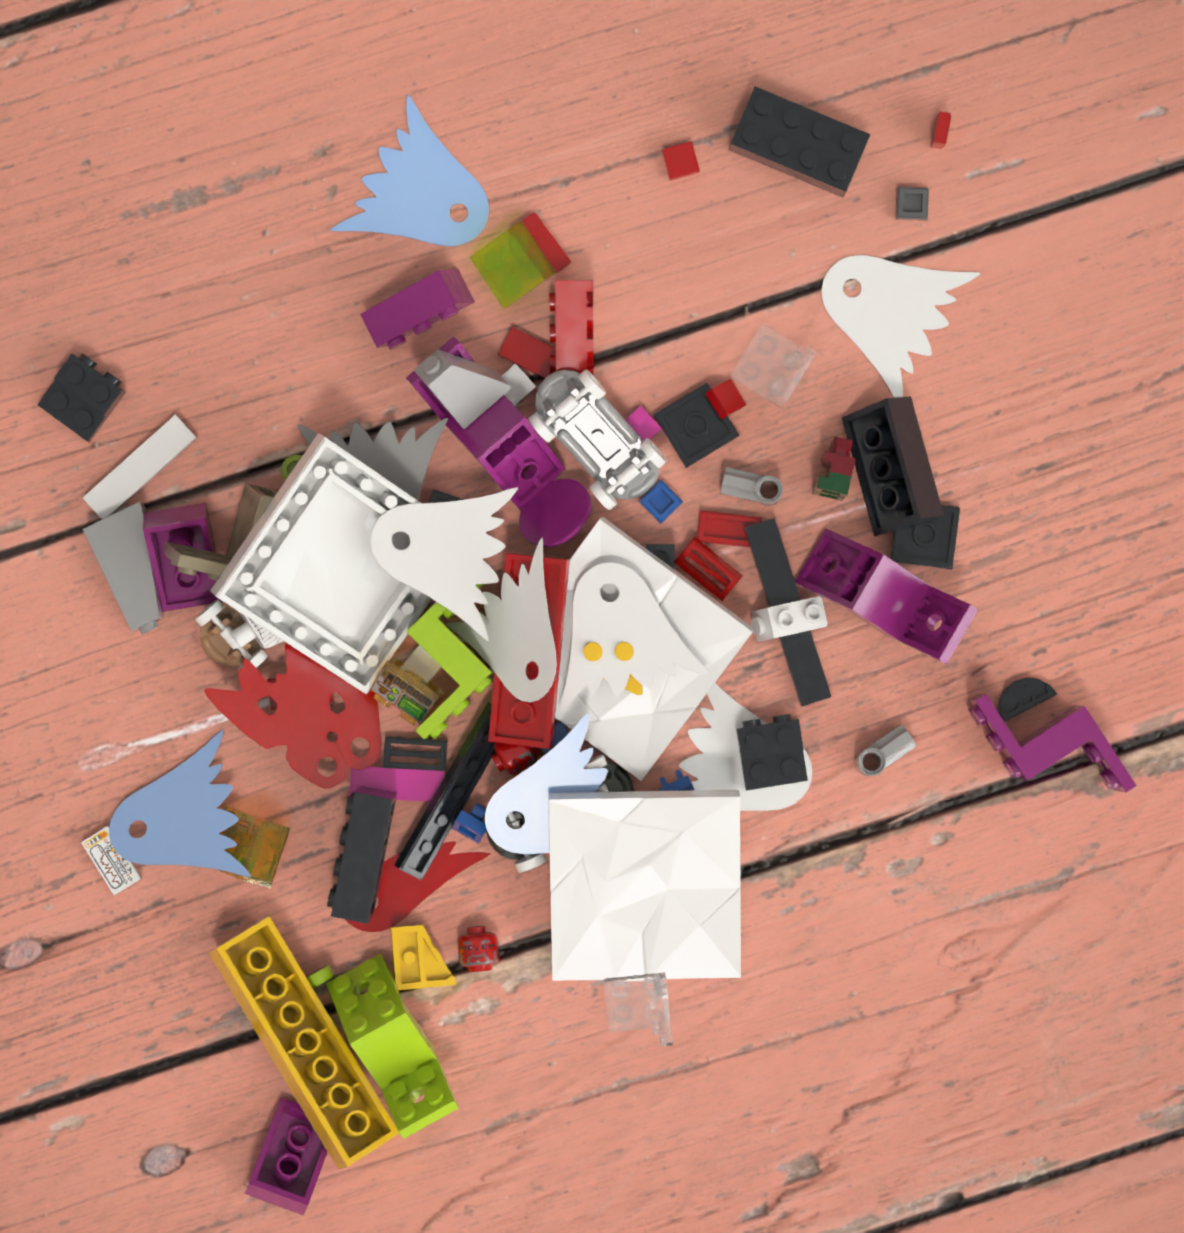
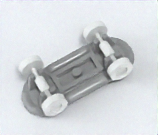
(595, 433)

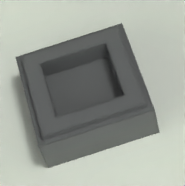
(912, 203)

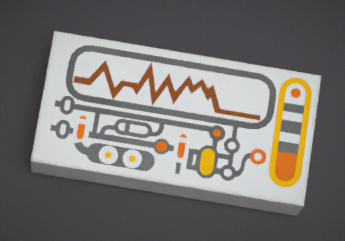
(114, 869)

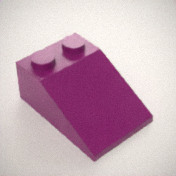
(183, 526)
(288, 1160)

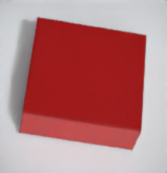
(941, 130)
(680, 161)
(725, 399)

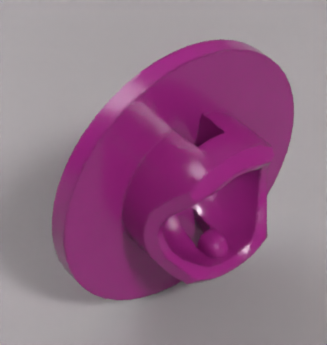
(555, 513)

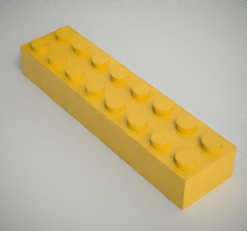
(304, 1043)

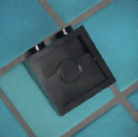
(82, 396)
(771, 752)

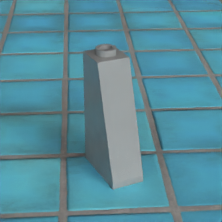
(125, 562)

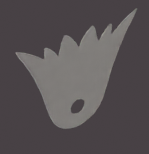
(397, 462)

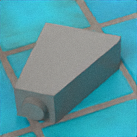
(461, 385)

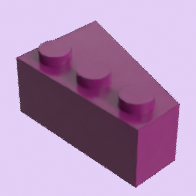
(417, 308)

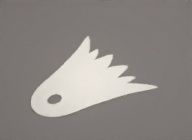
(890, 310)
(444, 550)
(630, 619)
(517, 632)
(721, 763)

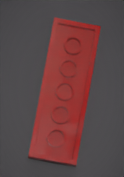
(532, 722)

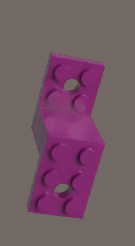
(499, 440)
(886, 595)
(1051, 744)

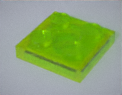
(512, 265)

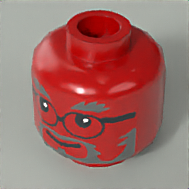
(514, 757)
(477, 949)

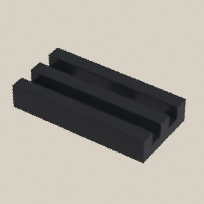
(442, 755)

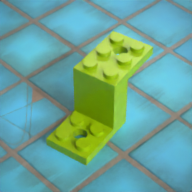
(455, 660)
(392, 1046)

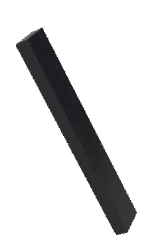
(781, 589)
(448, 799)

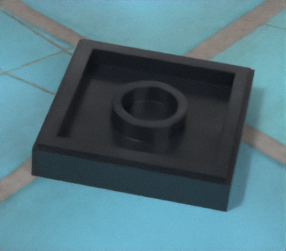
(695, 426)
(928, 543)

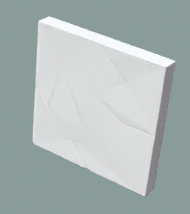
(313, 568)
(640, 727)
(645, 884)

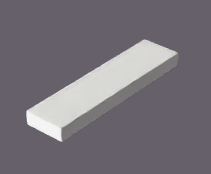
(140, 467)

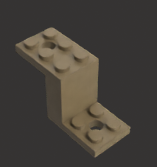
(190, 559)

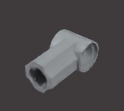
(748, 485)
(887, 750)

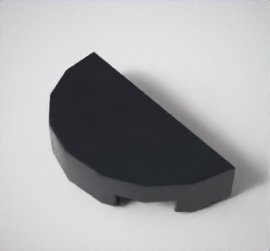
(1022, 696)

